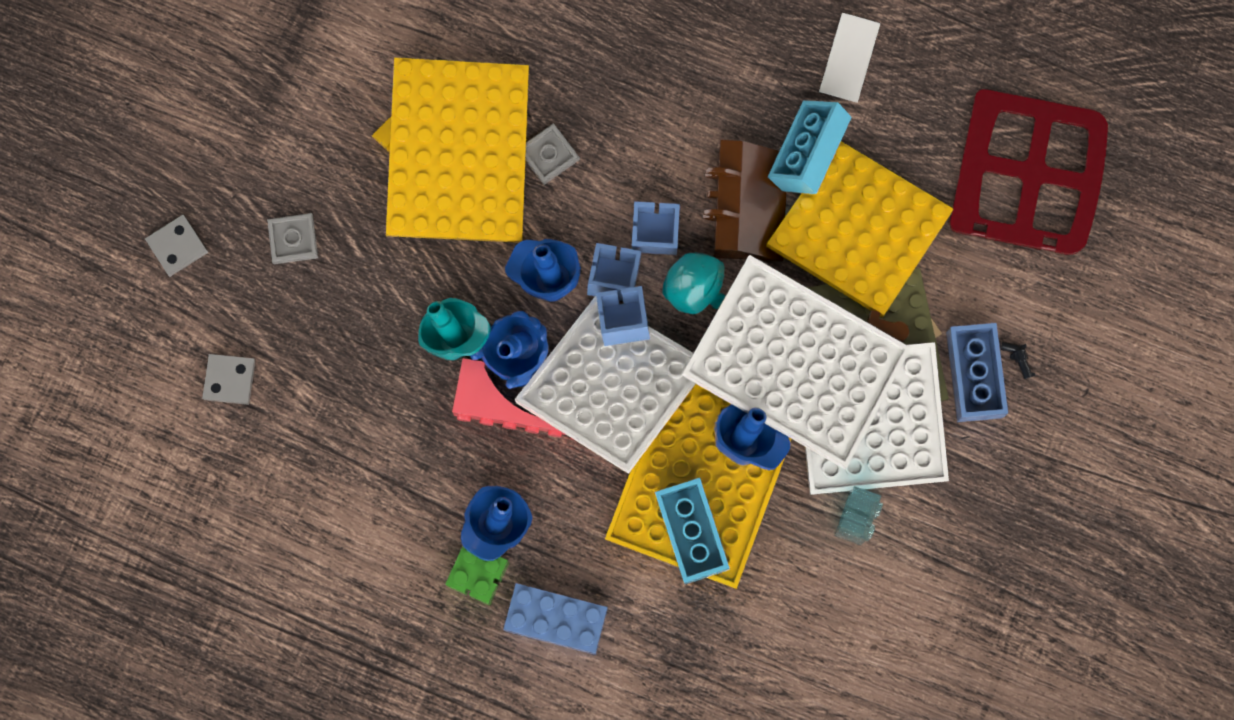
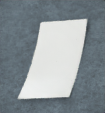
(849, 57)

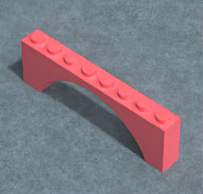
(480, 400)

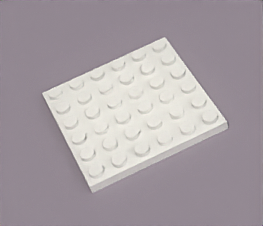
(612, 394)
(903, 439)

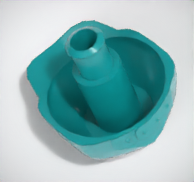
(694, 283)
(453, 329)

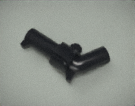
(1020, 356)

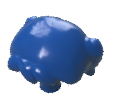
(515, 348)

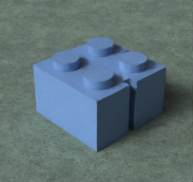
(653, 231)
(612, 274)
(623, 321)

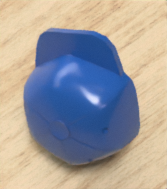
(544, 268)
(748, 439)
(494, 522)

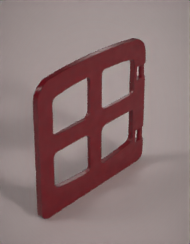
(1032, 171)

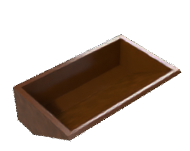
(746, 201)

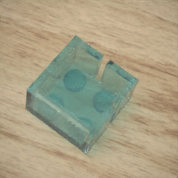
(858, 516)

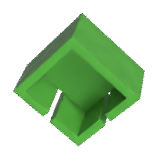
(477, 576)

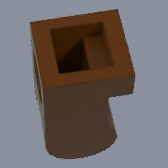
(896, 330)

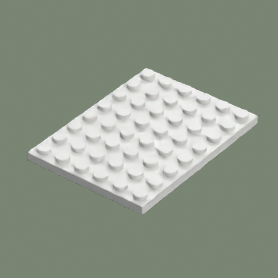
(797, 360)

